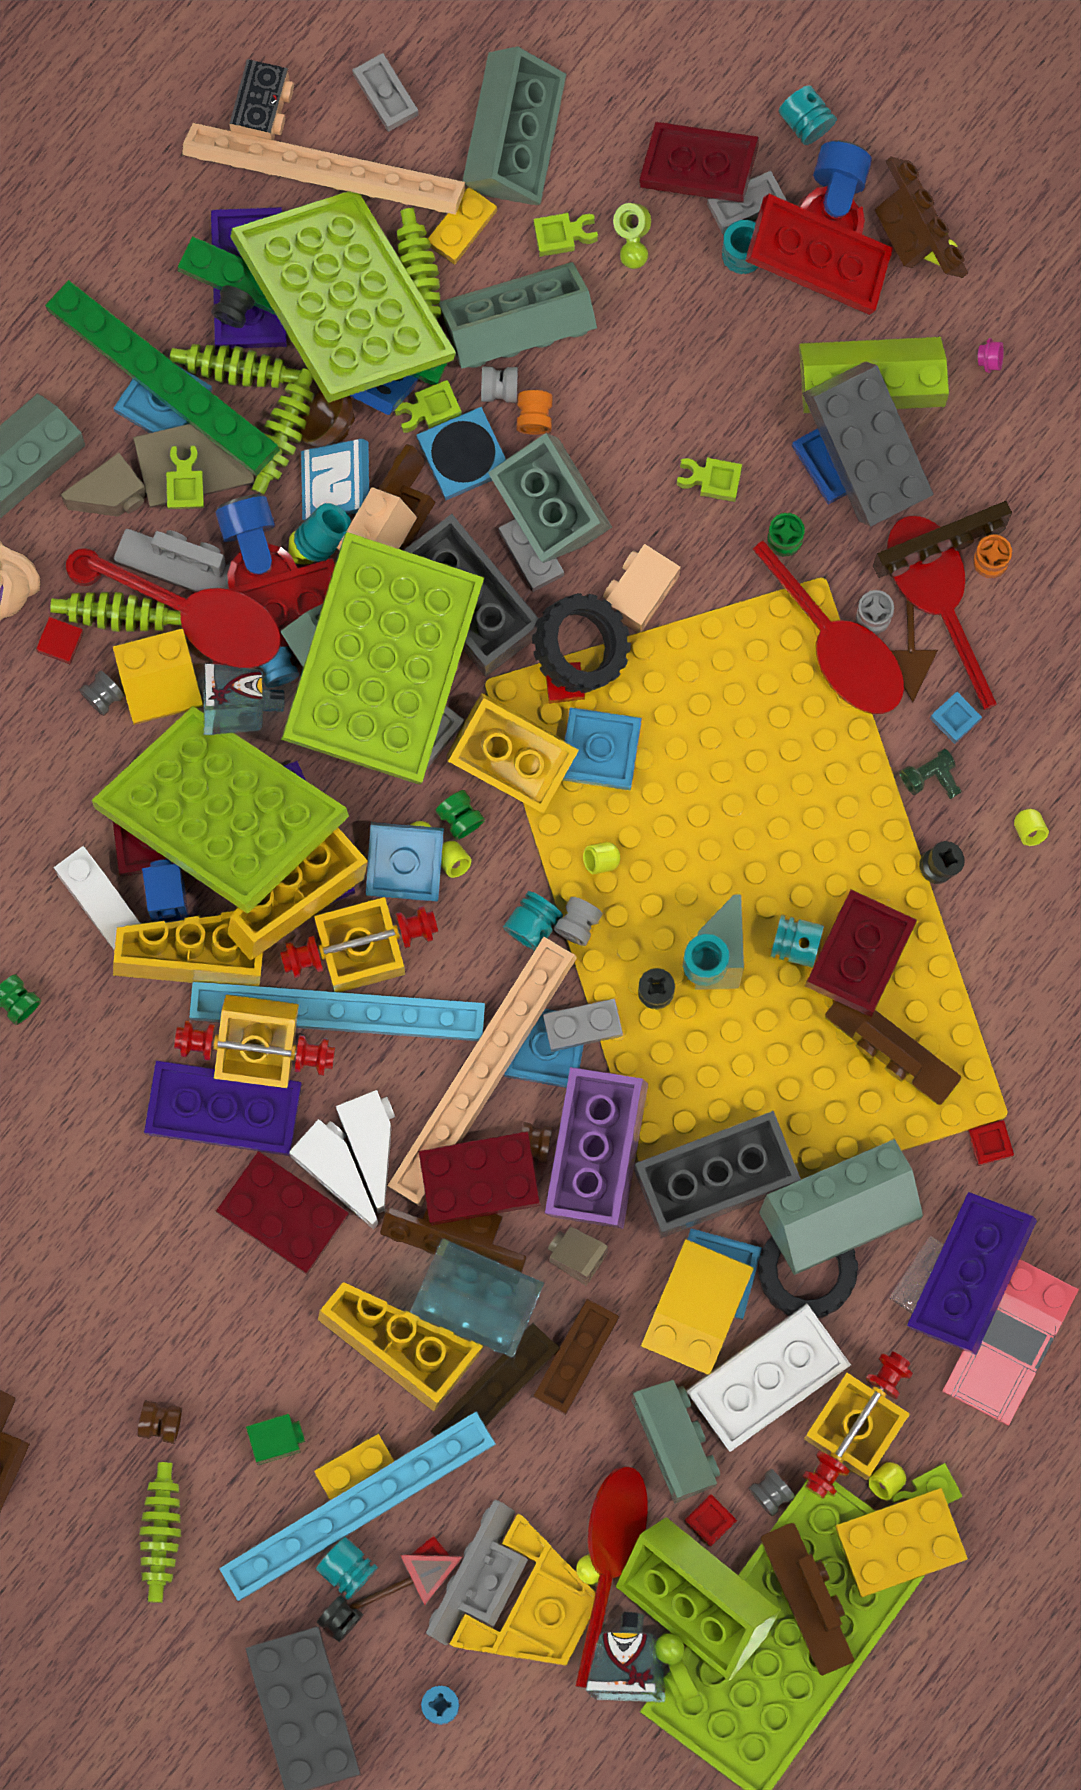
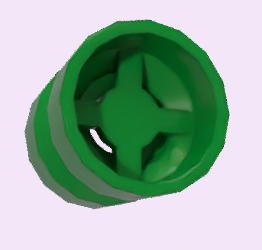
(787, 527)
(460, 815)
(17, 1000)

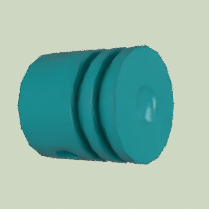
(807, 115)
(736, 245)
(322, 532)
(532, 920)
(787, 941)
(706, 960)
(346, 1568)

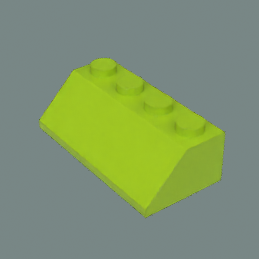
(910, 367)
(696, 1597)

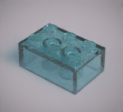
(477, 1298)

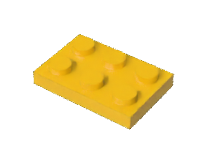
(901, 1542)

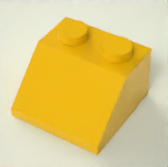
(157, 676)

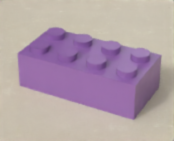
(596, 1147)

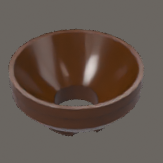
(327, 421)

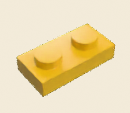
(459, 231)
(354, 1466)

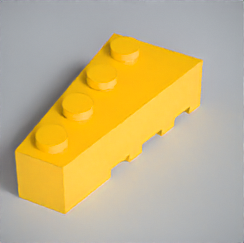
(308, 889)
(184, 952)
(406, 1348)

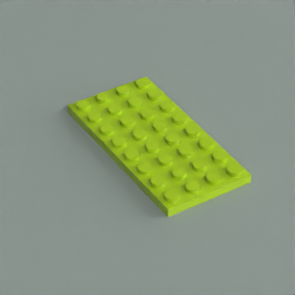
(777, 1699)

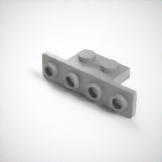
(173, 559)
(482, 1579)

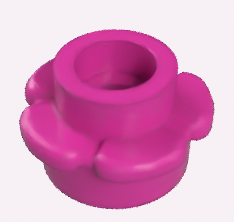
(991, 355)

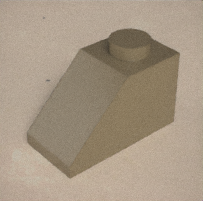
(107, 490)
(577, 1254)

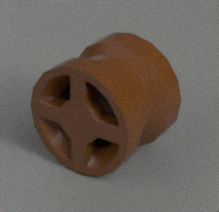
(539, 1140)

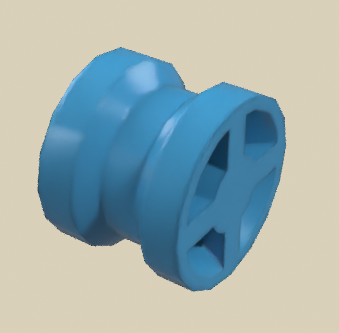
(280, 669)
(440, 1710)

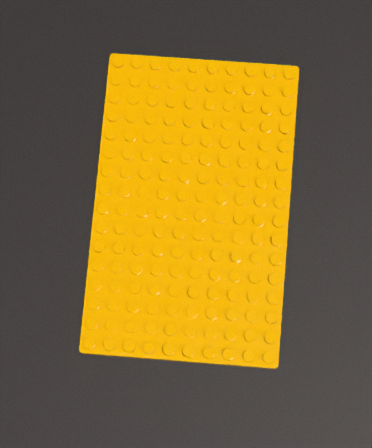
(771, 793)

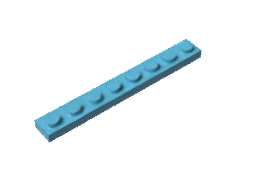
(353, 1011)
(357, 1506)

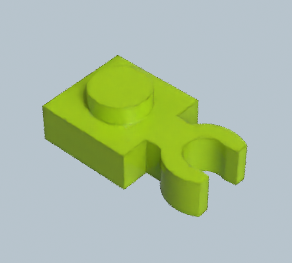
(557, 234)
(433, 405)
(717, 478)
(184, 485)
(935, 1479)

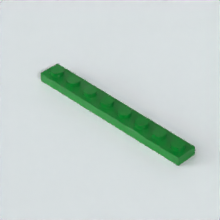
(222, 268)
(162, 378)

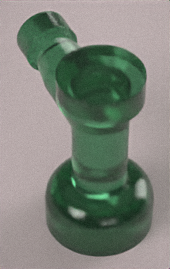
(939, 766)

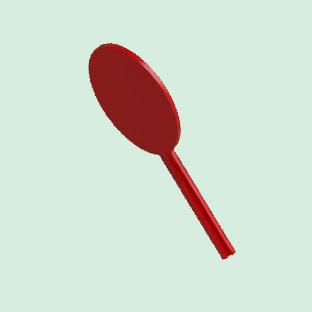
(938, 591)
(215, 620)
(848, 654)
(613, 1530)

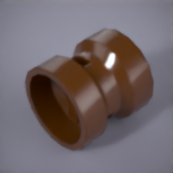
(151, 1420)

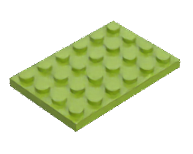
(342, 295)
(382, 658)
(220, 810)

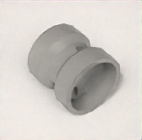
(499, 384)
(877, 605)
(578, 921)

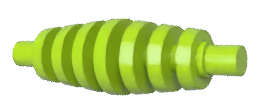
(418, 260)
(235, 365)
(283, 430)
(117, 611)
(160, 1532)

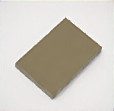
(219, 468)

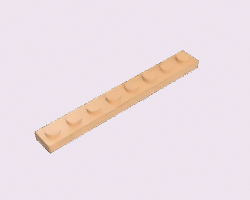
(323, 168)
(486, 1062)

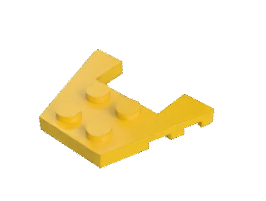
(547, 1613)

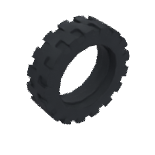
(613, 635)
(787, 1302)

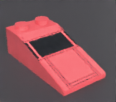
(1013, 1344)

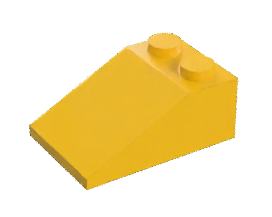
(511, 753)
(697, 1306)

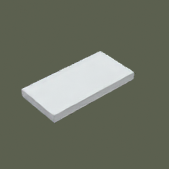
(768, 1377)

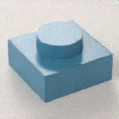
(955, 717)

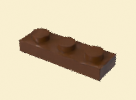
(576, 1356)

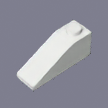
(95, 894)
(369, 1135)
(331, 1164)

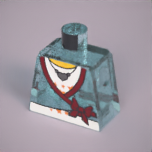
(236, 699)
(627, 1664)

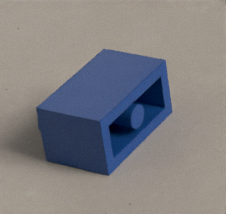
(165, 892)

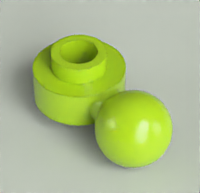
(633, 253)
(670, 1650)

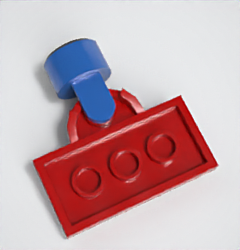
(822, 236)
(267, 570)

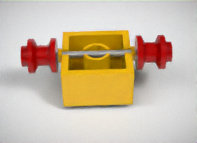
(359, 944)
(255, 1043)
(857, 1425)

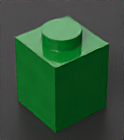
(275, 1439)

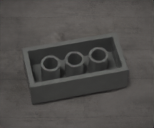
(868, 443)
(501, 618)
(716, 1174)
(303, 1711)

